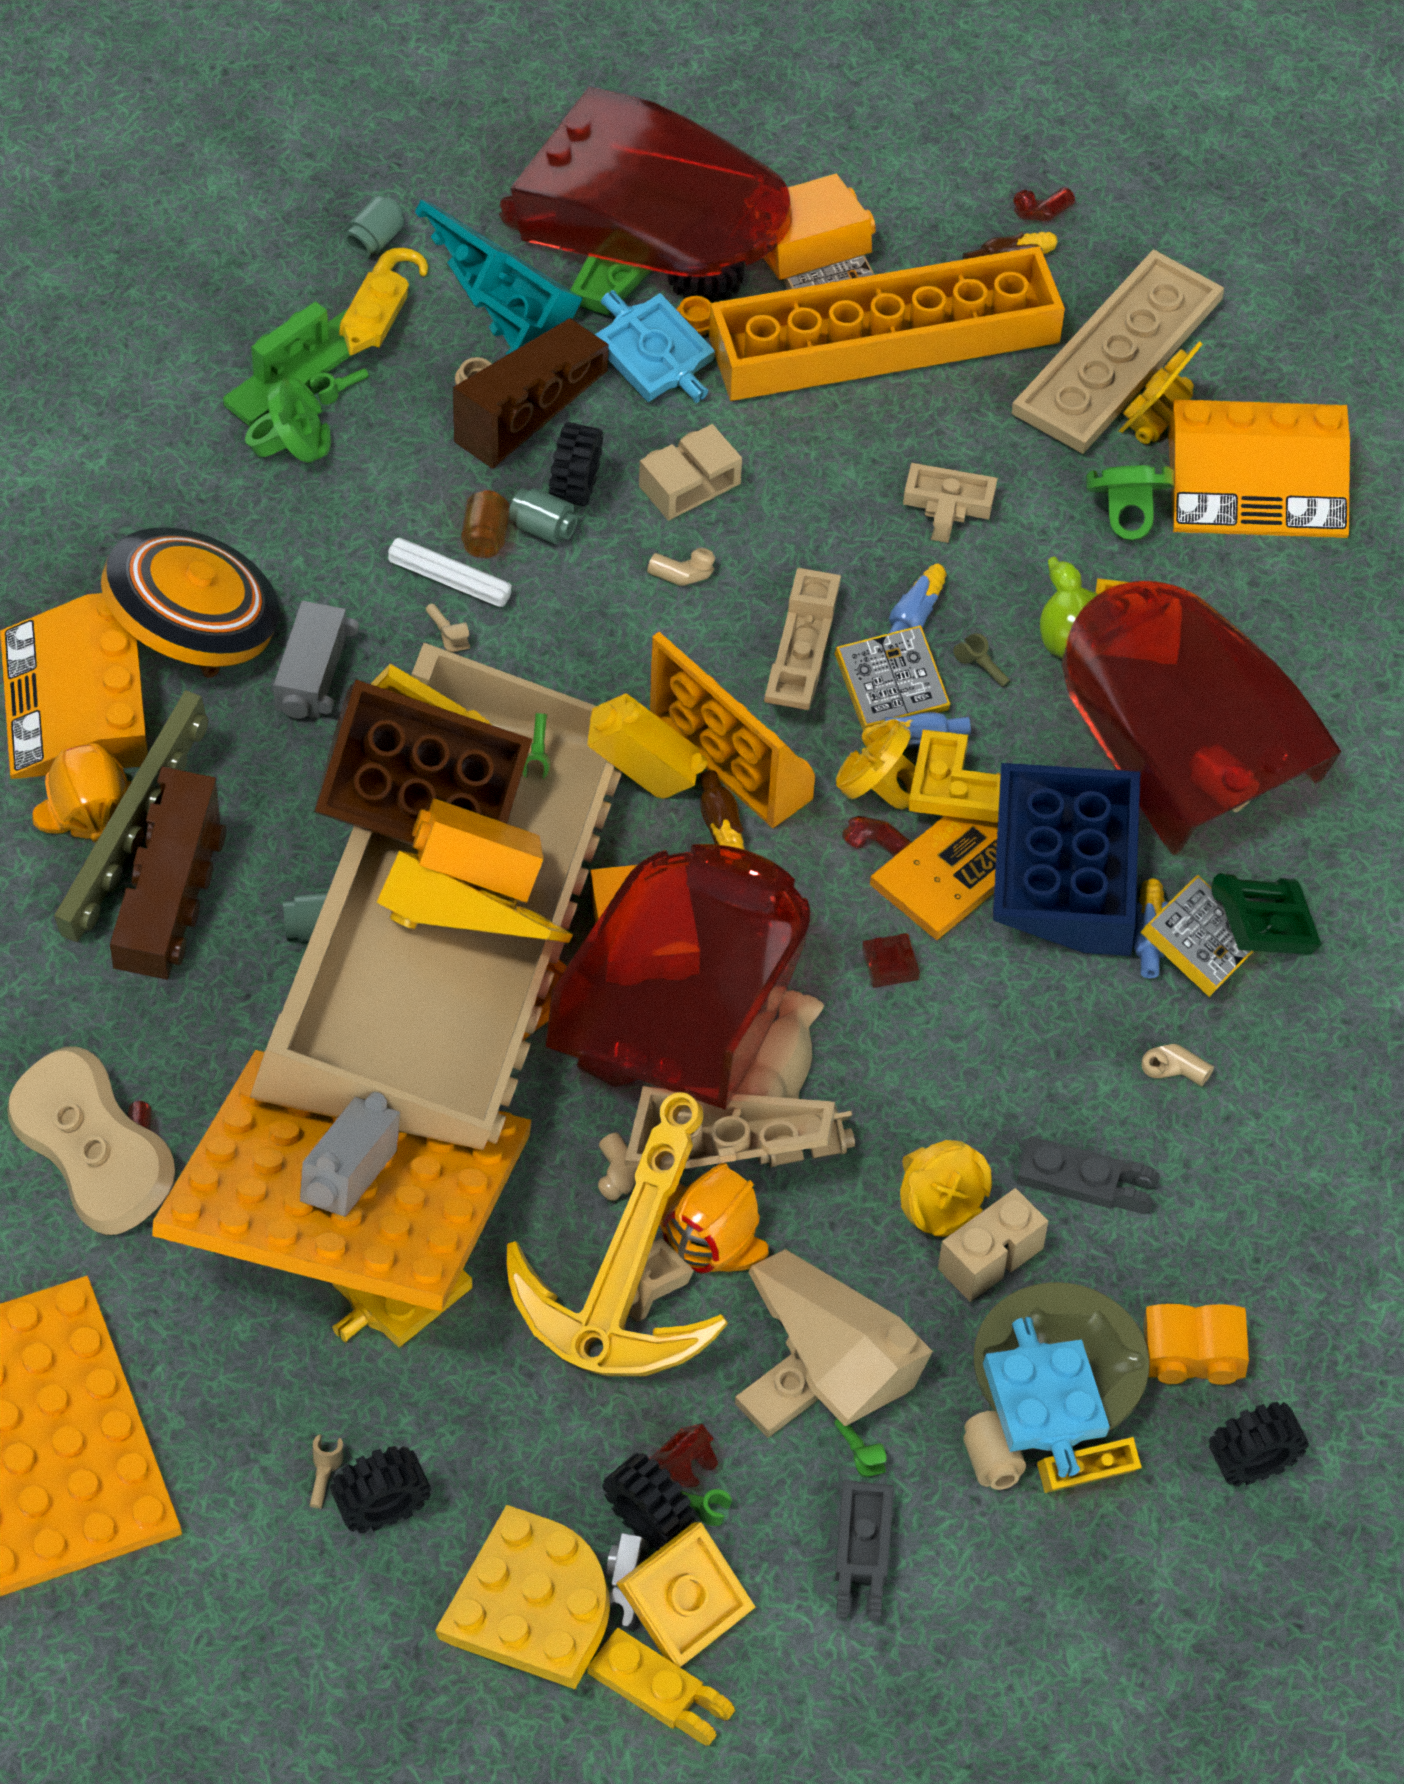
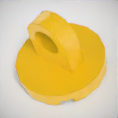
(880, 766)
(944, 1186)

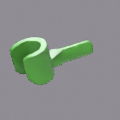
(326, 380)
(538, 746)
(868, 1459)
(701, 1505)

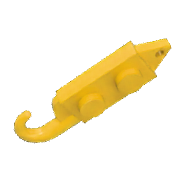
(378, 301)

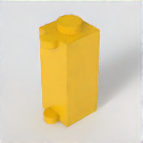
(644, 747)

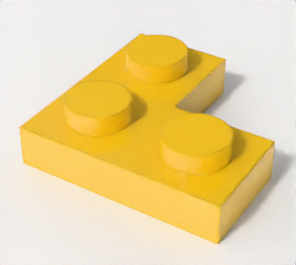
(944, 786)

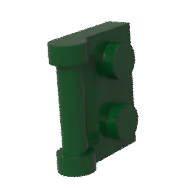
(1267, 925)

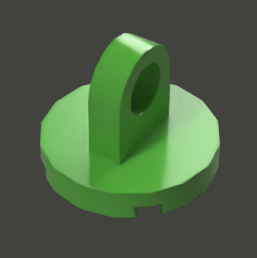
(290, 424)
(1127, 488)

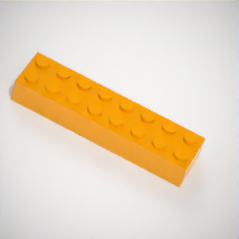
(885, 323)

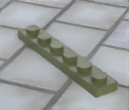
(126, 826)

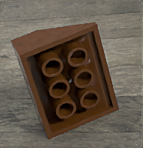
(402, 753)

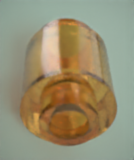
(485, 524)

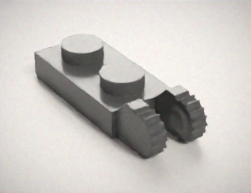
(1086, 1176)
(863, 1543)

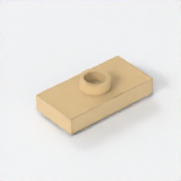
(777, 1396)

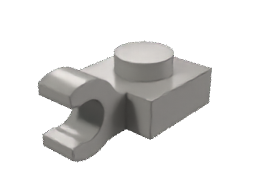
(622, 1560)

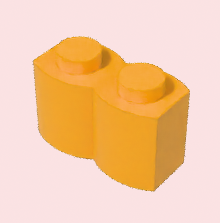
(1196, 1342)

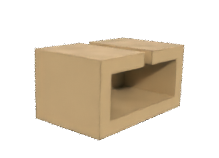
(690, 473)
(976, 1253)

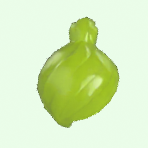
(1063, 606)

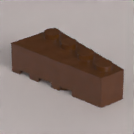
(525, 390)
(169, 875)

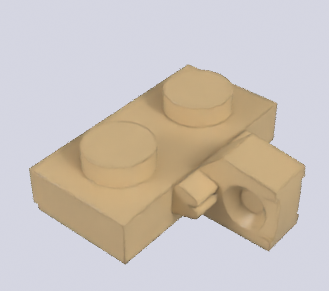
(949, 496)

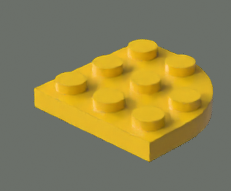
(531, 1600)

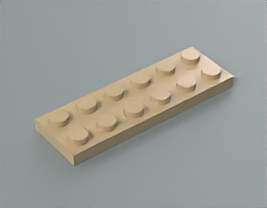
(1117, 351)

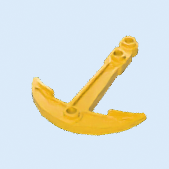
(620, 1273)

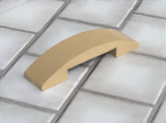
(804, 639)

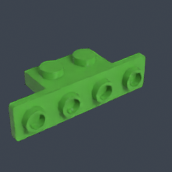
(294, 350)

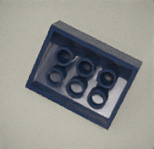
(1068, 855)

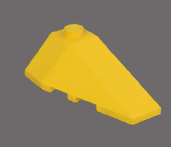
(444, 901)

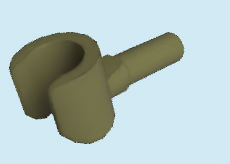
(978, 653)

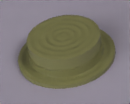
(1068, 1314)

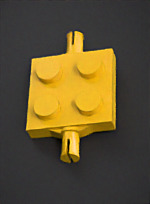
(392, 1317)

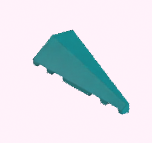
(512, 291)

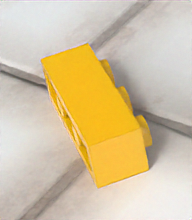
(1094, 1465)

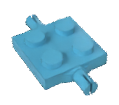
(655, 347)
(1046, 1396)

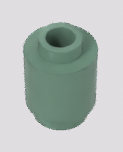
(374, 226)
(543, 515)
(302, 915)

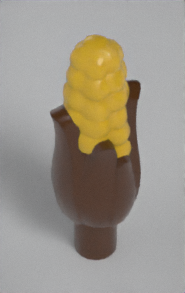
(1047, 242)
(720, 811)

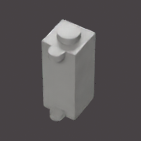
(311, 660)
(350, 1155)

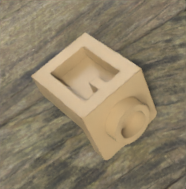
(662, 1274)

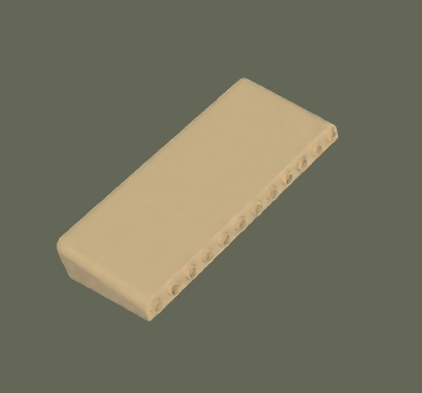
(433, 1008)

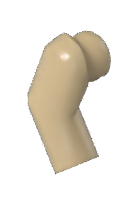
(684, 572)
(1174, 1061)
(619, 1177)

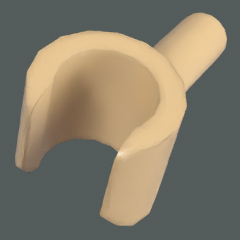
(453, 636)
(325, 1464)

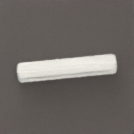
(449, 572)

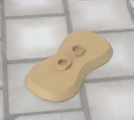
(109, 1162)

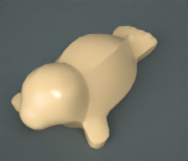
(786, 1051)

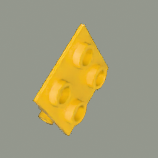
(1151, 411)

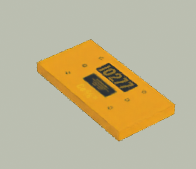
(942, 873)

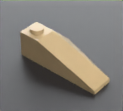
(745, 1130)
(849, 1344)

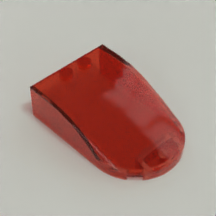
(649, 190)
(1188, 705)
(684, 971)

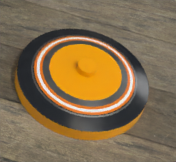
(190, 597)

